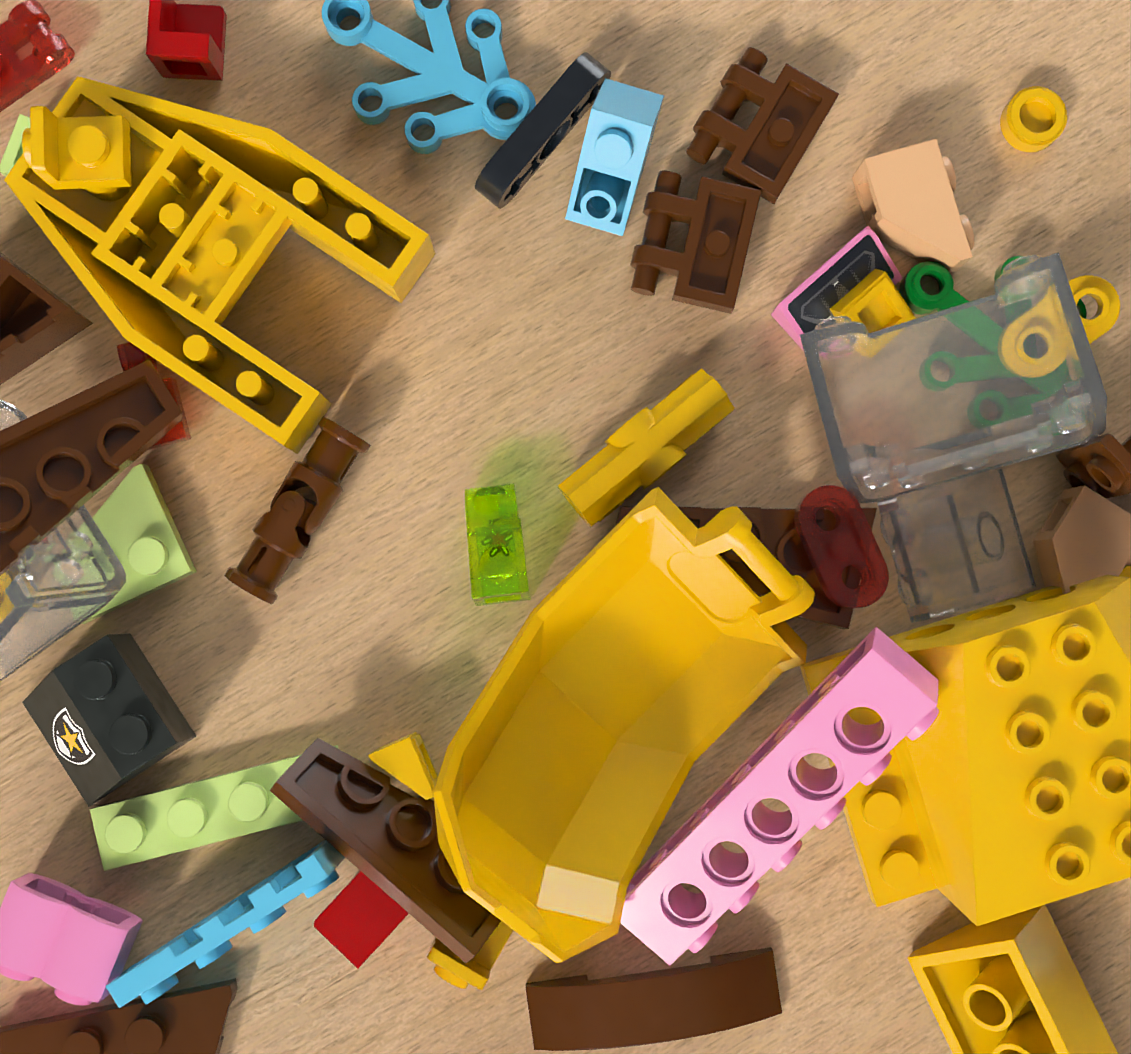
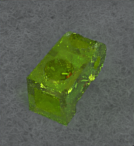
(496, 546)

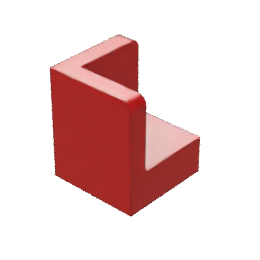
(186, 40)
(359, 919)

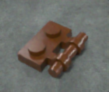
(779, 132)
(714, 246)

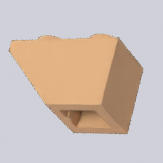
(913, 206)
(1083, 539)

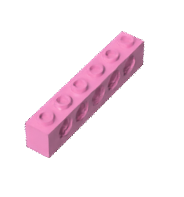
(871, 676)

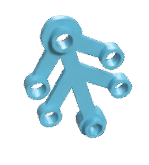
(437, 72)

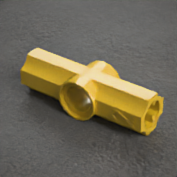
(646, 447)

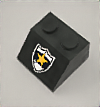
(107, 716)

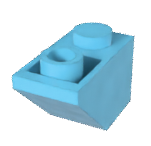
(613, 156)

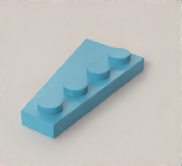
(211, 936)

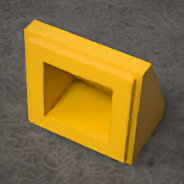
(409, 763)

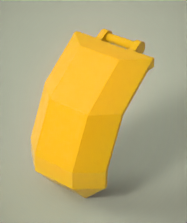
(605, 714)

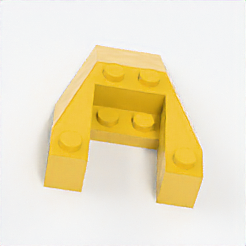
(197, 230)

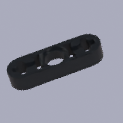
(542, 130)

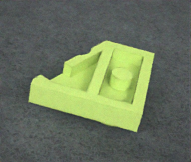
(142, 538)

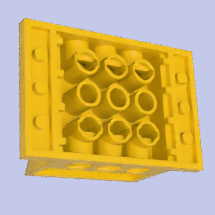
(1026, 765)

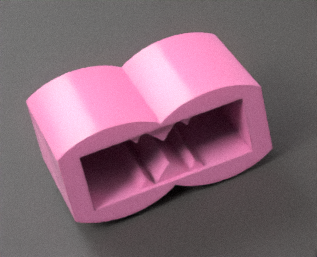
(63, 938)

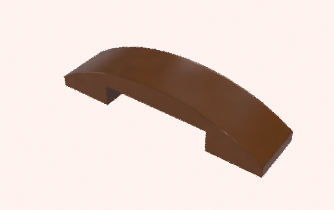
(654, 1004)

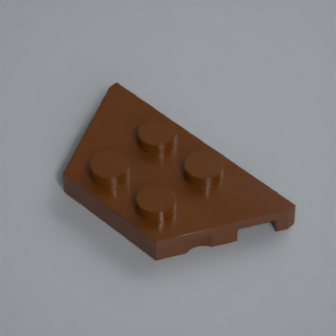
(171, 1024)

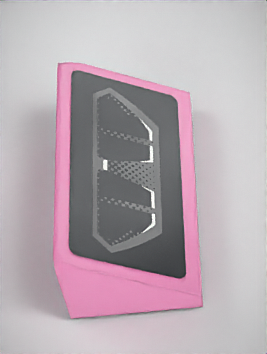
(832, 281)

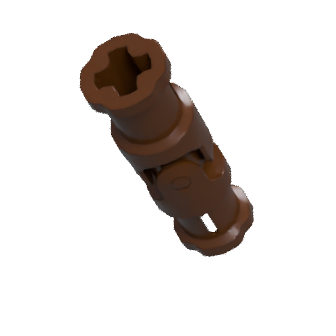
(287, 526)

